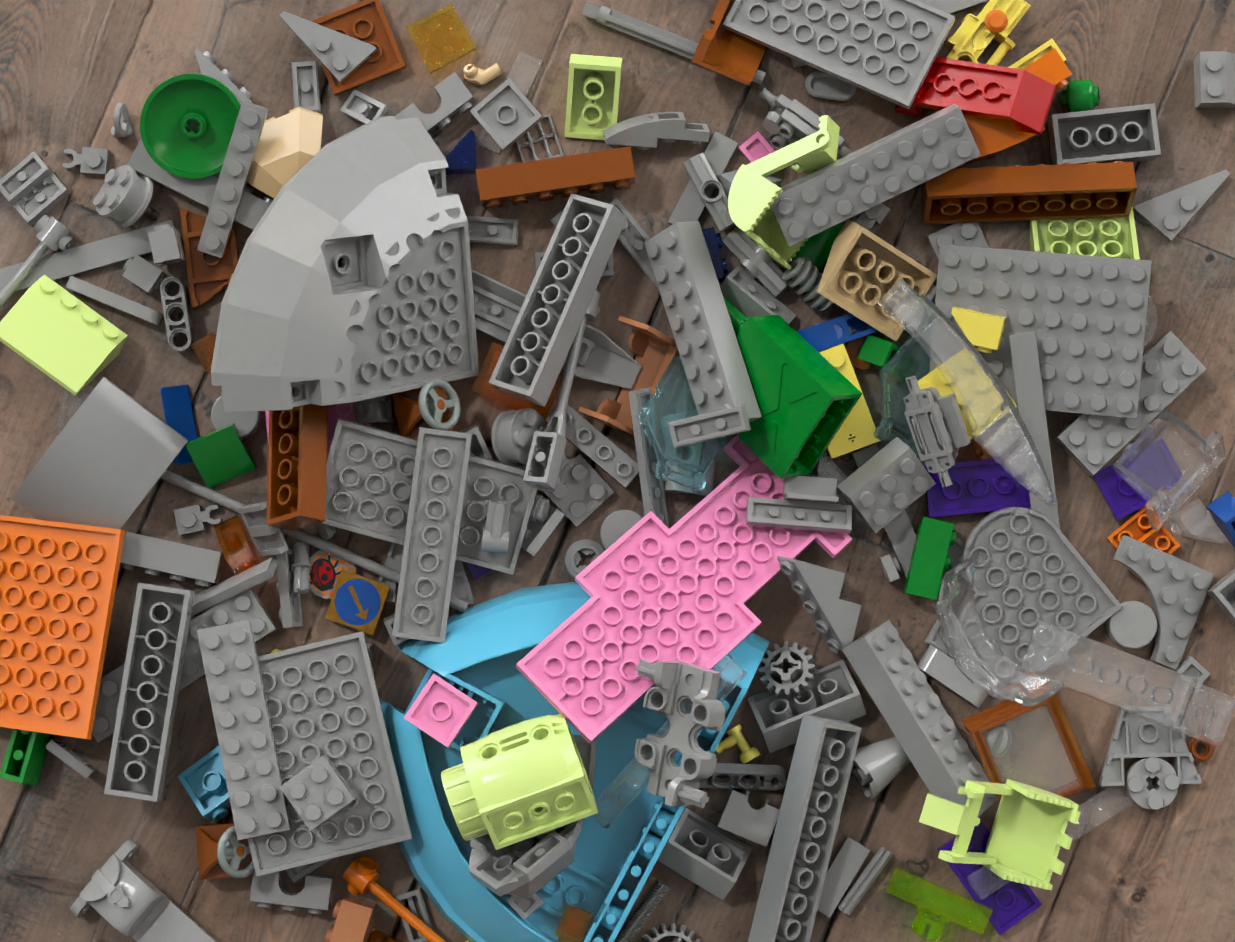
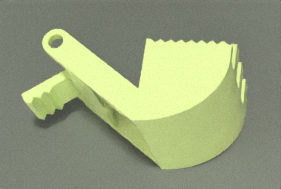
(753, 194)
(1023, 835)

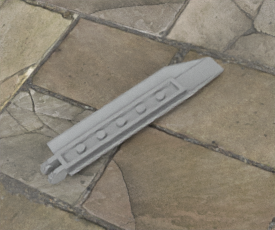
(599, 357)

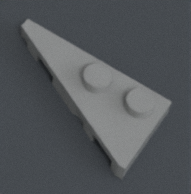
(1174, 209)

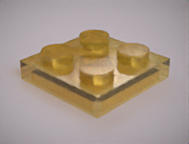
(440, 38)

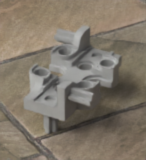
(676, 683)

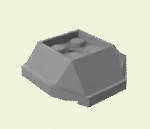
(524, 865)

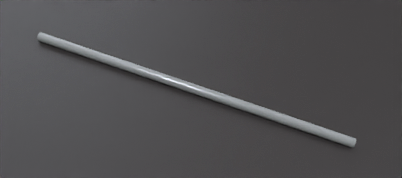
(299, 534)

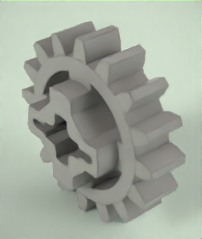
(777, 669)

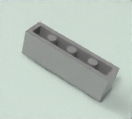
(172, 558)

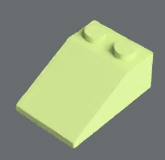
(592, 95)

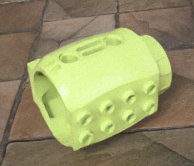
(519, 782)

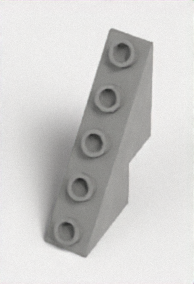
(820, 596)

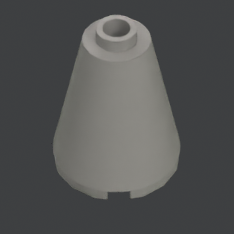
(878, 765)

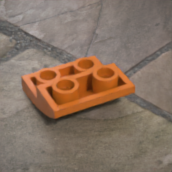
(1139, 529)

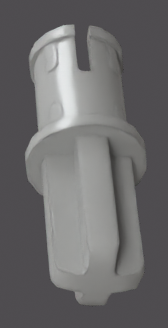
(301, 567)

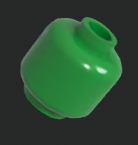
(1080, 95)

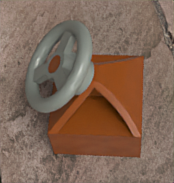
(426, 408)
(221, 852)

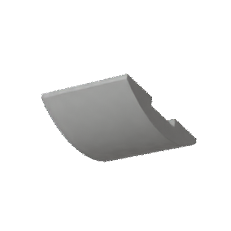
(100, 462)

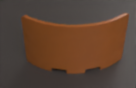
(727, 51)

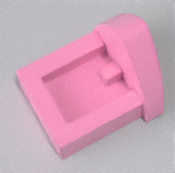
(755, 148)

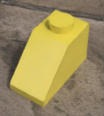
(980, 328)

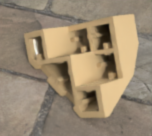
(285, 148)

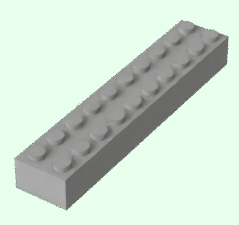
(805, 830)

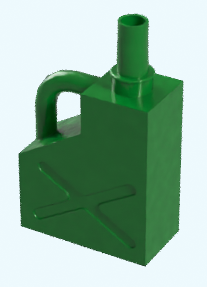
(796, 391)

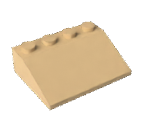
(864, 270)

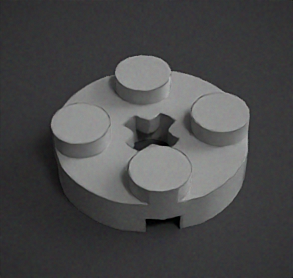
(1166, 780)

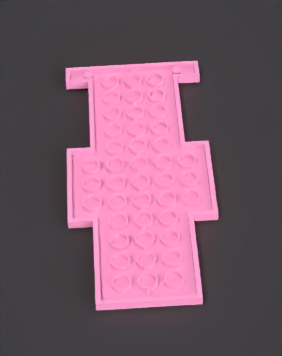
(667, 598)

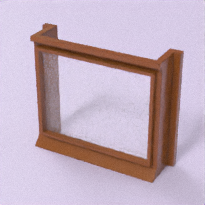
(1030, 746)

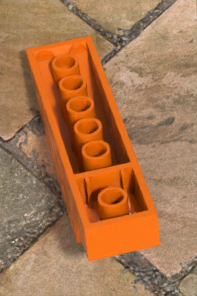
(996, 135)

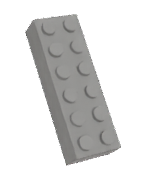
(1165, 373)

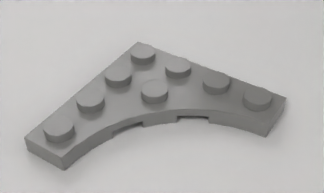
(1175, 593)

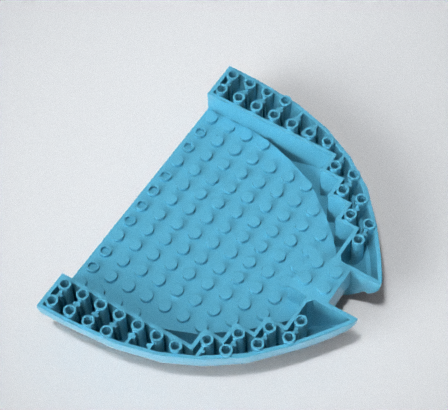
(607, 863)

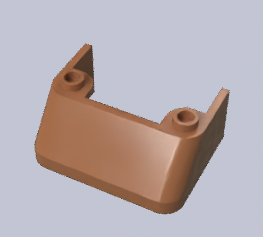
(654, 354)

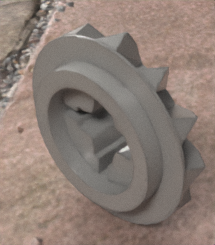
(573, 556)

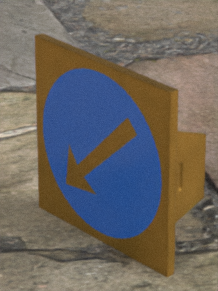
(357, 602)

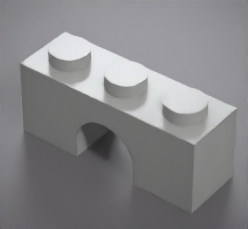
(454, 100)
(314, 896)

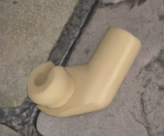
(480, 76)

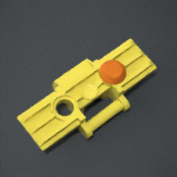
(993, 22)

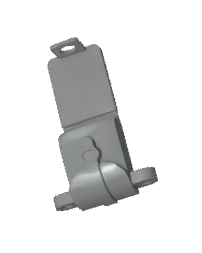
(135, 904)

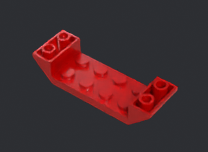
(986, 93)

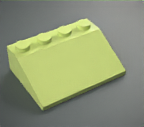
(1086, 236)
(60, 335)

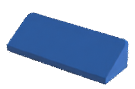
(180, 417)

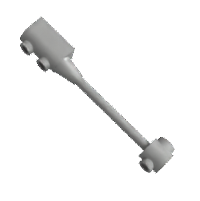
(52, 235)
(548, 447)

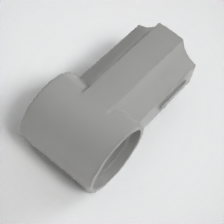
(496, 534)

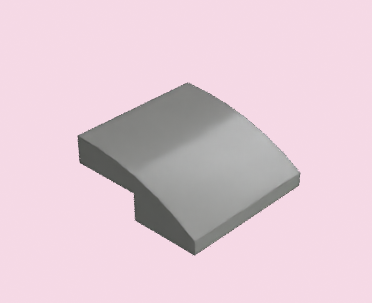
(32, 188)

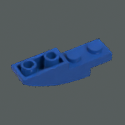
(836, 331)

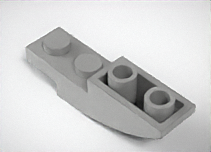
(646, 129)

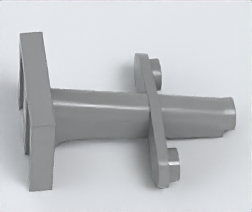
(269, 539)

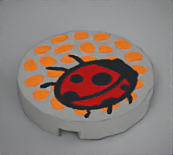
(326, 572)

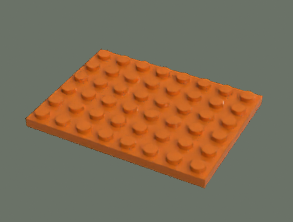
(54, 622)

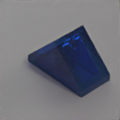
(463, 156)

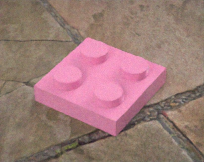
(441, 710)

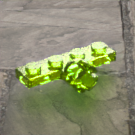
(937, 905)

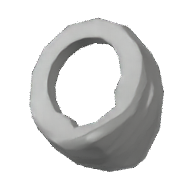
(121, 122)

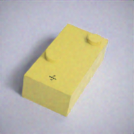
(858, 427)

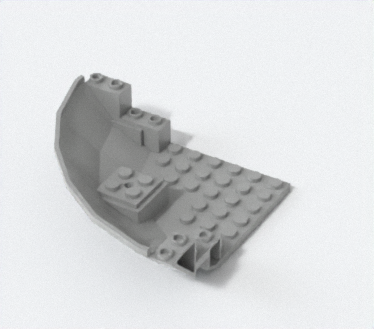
(380, 320)

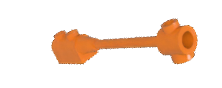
(363, 878)

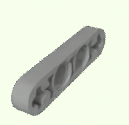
(114, 300)
(737, 771)

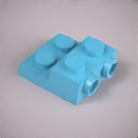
(208, 786)

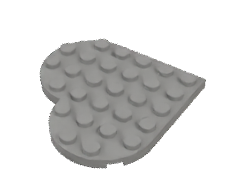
(1031, 576)

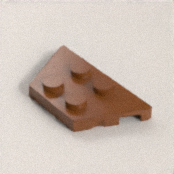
(205, 272)

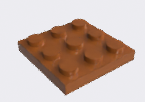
(369, 24)

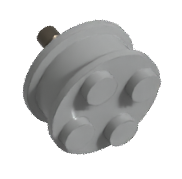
(125, 197)
(514, 435)

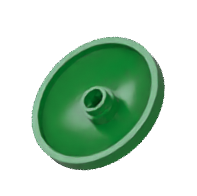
(189, 124)

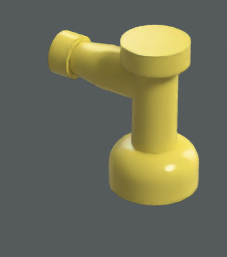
(736, 737)

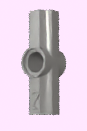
(704, 177)
(755, 261)

